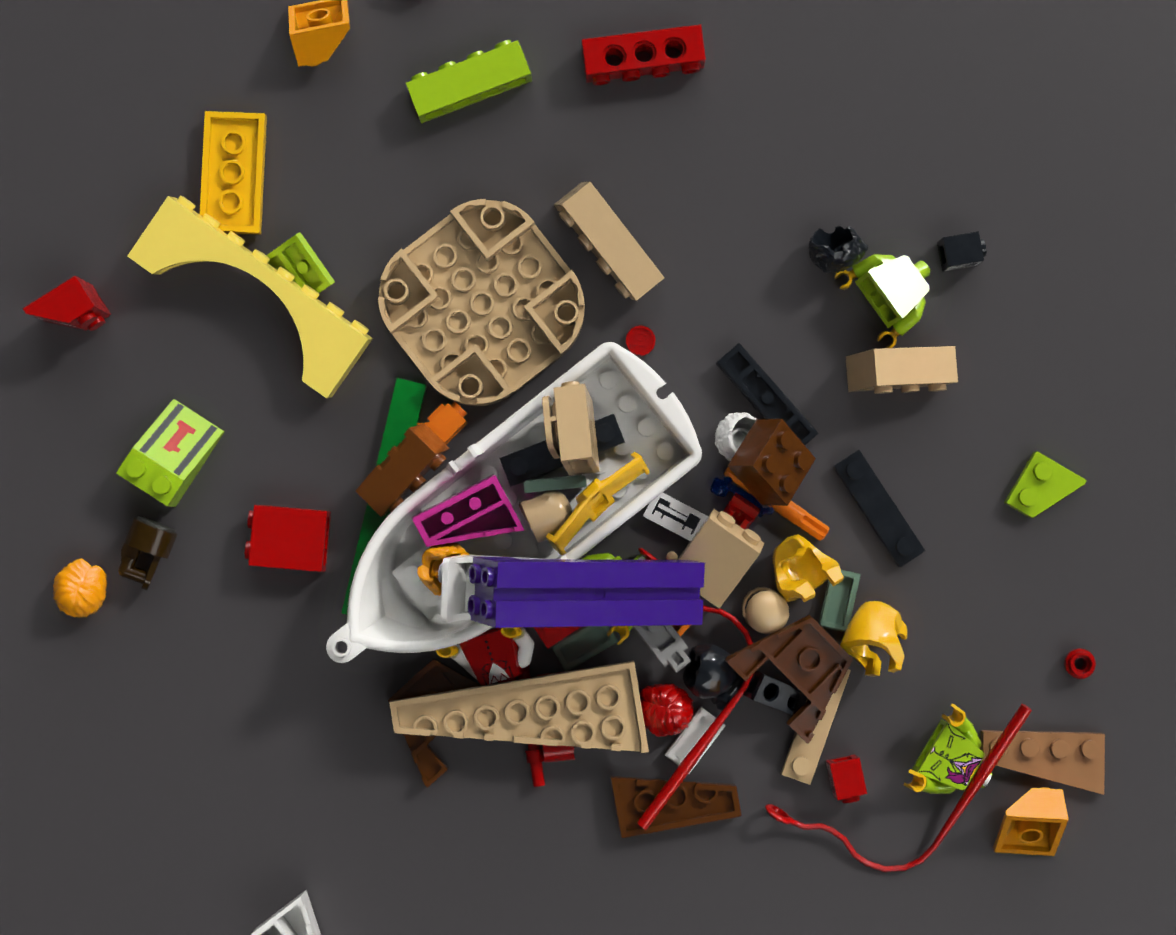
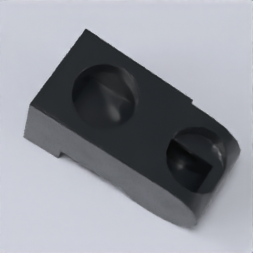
(773, 693)

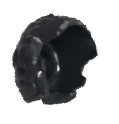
(837, 249)

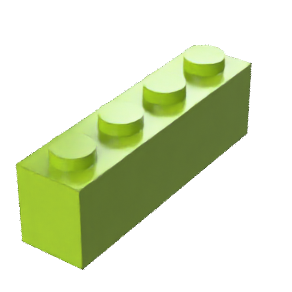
(469, 81)

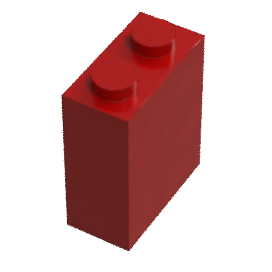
(288, 538)

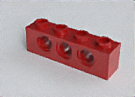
(655, 42)

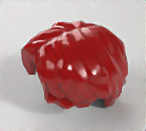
(666, 709)

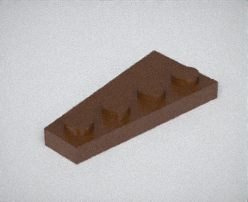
(689, 805)

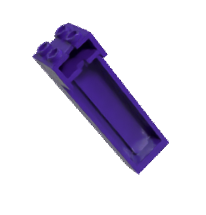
(585, 592)

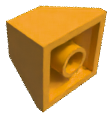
(317, 29)
(1033, 823)

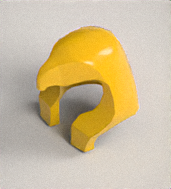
(802, 569)
(878, 626)

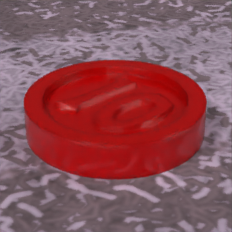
(640, 340)

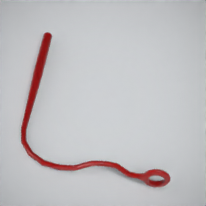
(695, 753)
(979, 778)

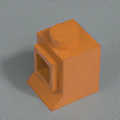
(447, 421)

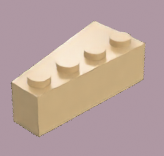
(608, 240)

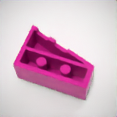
(470, 514)

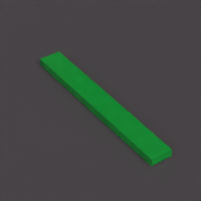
(402, 415)

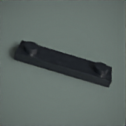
(763, 392)
(538, 460)
(879, 508)

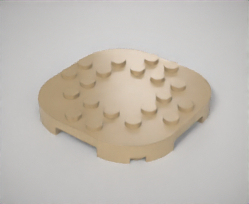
(481, 302)

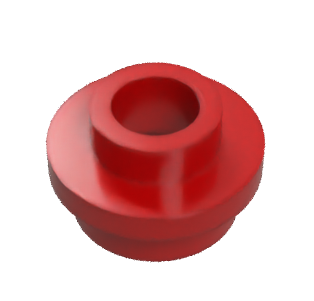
(1088, 667)

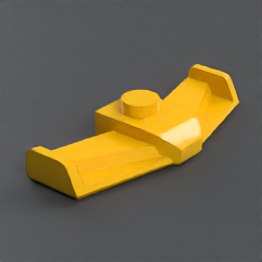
(596, 500)

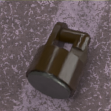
(150, 538)

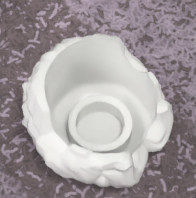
(732, 432)

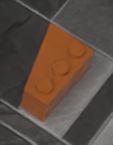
(403, 469)

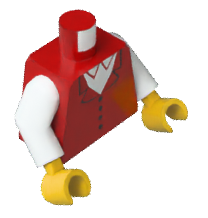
(494, 655)

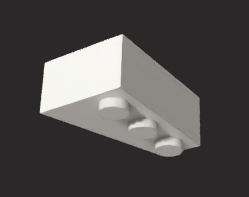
(292, 919)

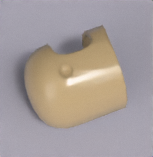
(546, 513)
(765, 610)

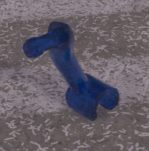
(721, 488)

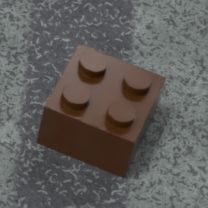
(771, 462)

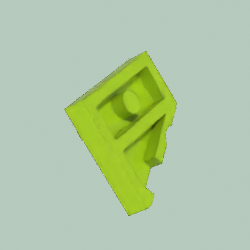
(302, 262)
(1042, 485)

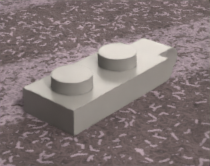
(665, 645)

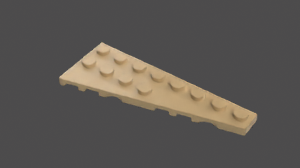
(569, 708)

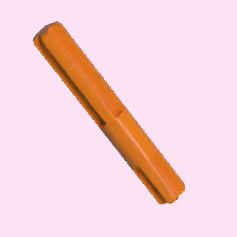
(792, 513)

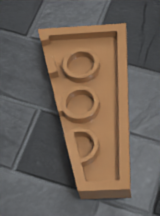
(1057, 756)

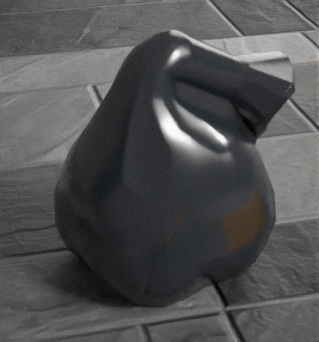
(711, 675)

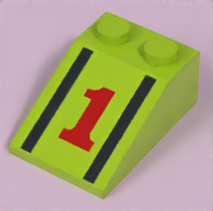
(170, 453)

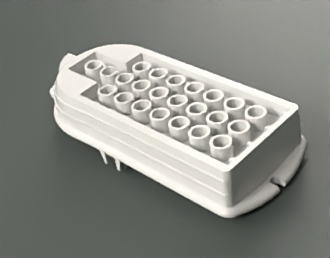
(388, 600)

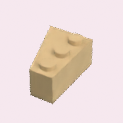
(902, 369)

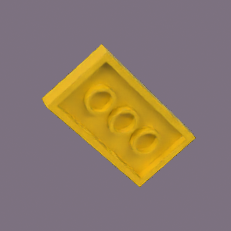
(234, 170)

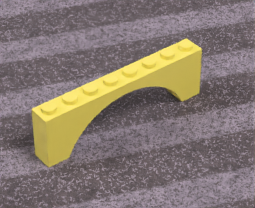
(185, 237)

